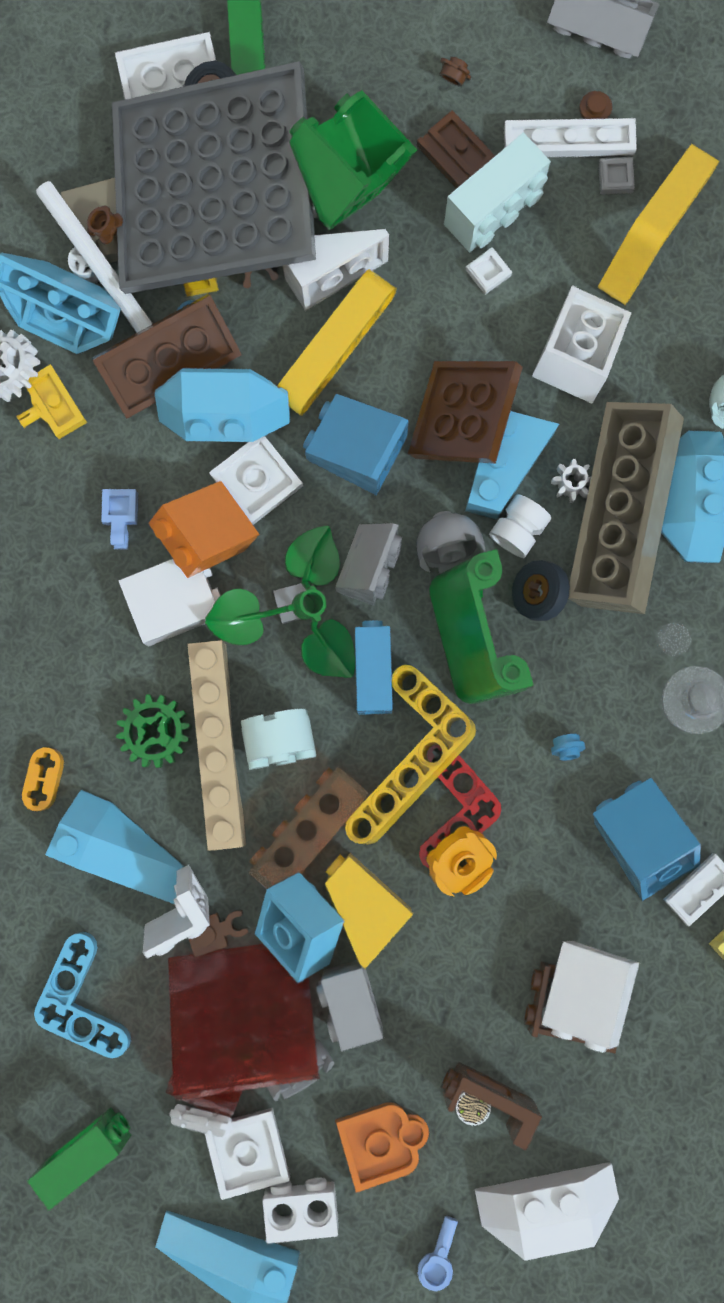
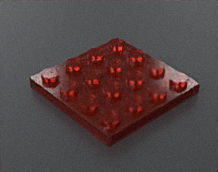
(238, 1023)

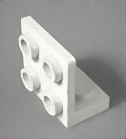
(185, 921)

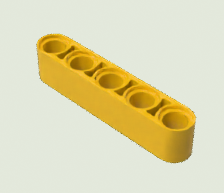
(336, 340)

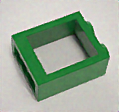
(80, 1158)

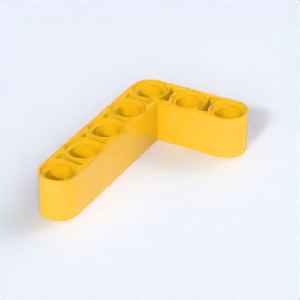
(657, 223)
(416, 759)

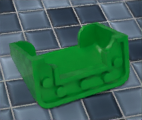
(348, 157)
(466, 634)

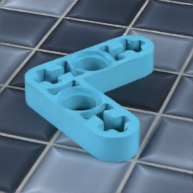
(65, 1000)

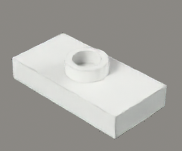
(698, 890)

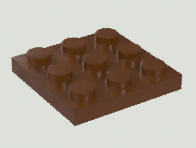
(465, 411)

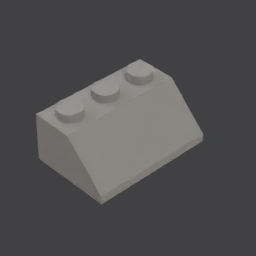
(606, 22)

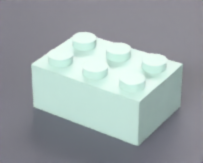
(497, 193)

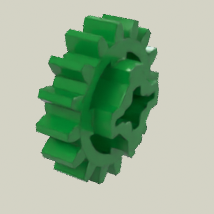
(143, 743)

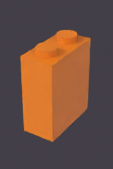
(203, 528)

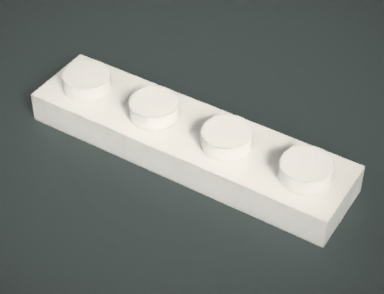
(576, 136)

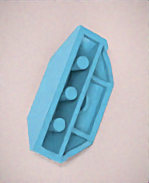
(56, 303)
(221, 405)
(696, 498)

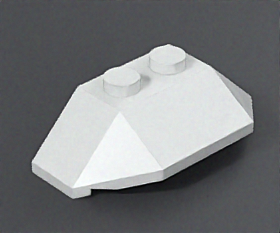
(550, 1211)

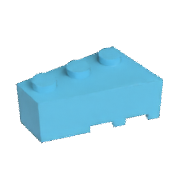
(520, 448)

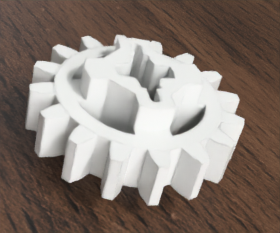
(19, 359)

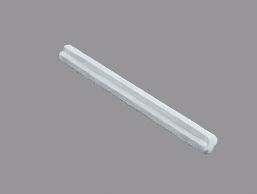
(92, 255)

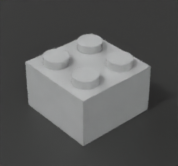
(352, 1005)

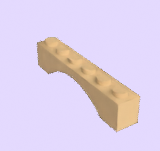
(215, 745)

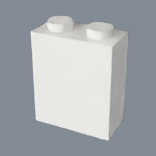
(168, 601)
(590, 995)

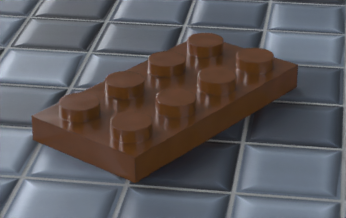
(145, 361)

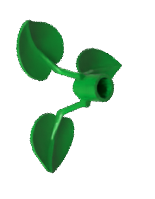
(314, 559)

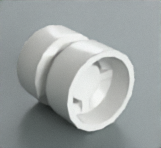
(522, 522)

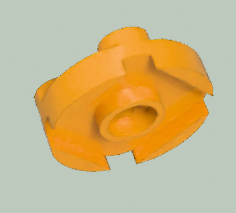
(451, 851)

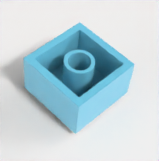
(298, 926)

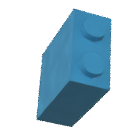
(373, 668)

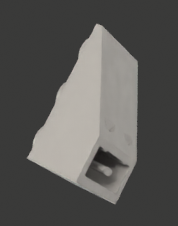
(366, 565)

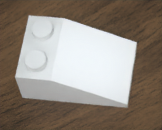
(338, 262)
(582, 345)

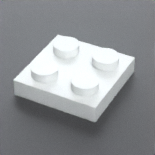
(257, 478)
(249, 1155)

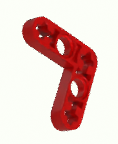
(468, 800)

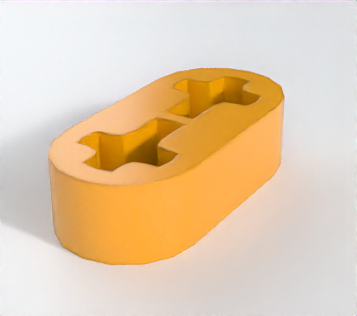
(34, 779)

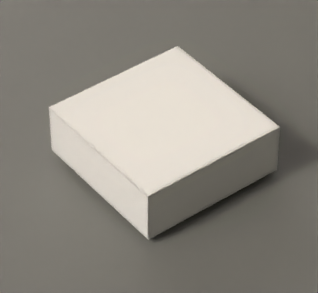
(488, 270)

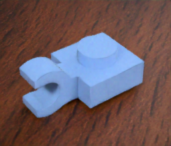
(119, 510)

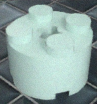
(278, 738)

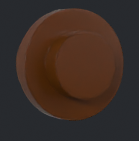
(595, 106)

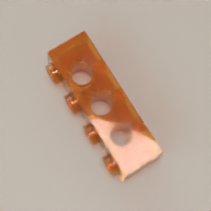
(350, 796)

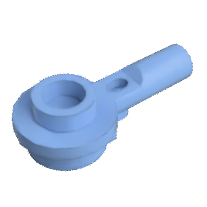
(435, 1268)

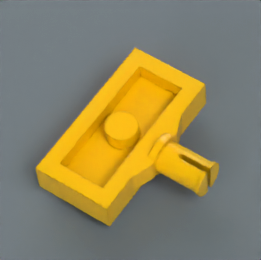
(52, 404)

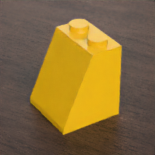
(367, 905)

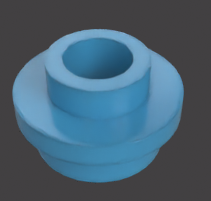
(567, 747)

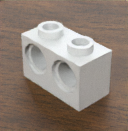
(303, 1221)

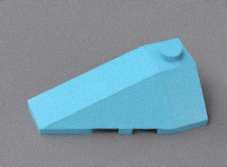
(110, 845)
(229, 1261)

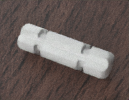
(201, 1121)

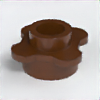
(454, 71)
(103, 223)

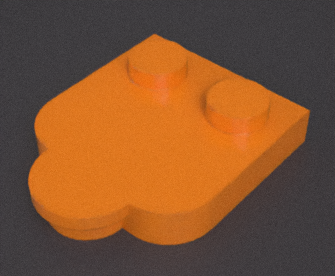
(381, 1144)

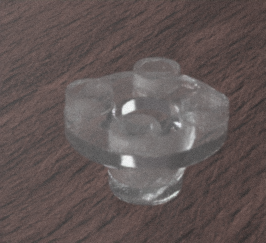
(694, 700)

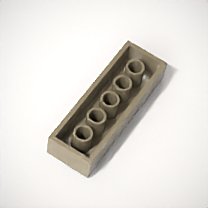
(625, 506)

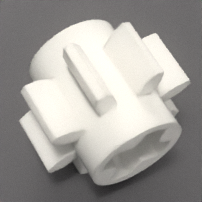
(565, 486)

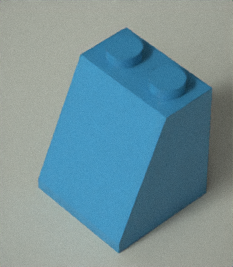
(356, 442)
(647, 837)

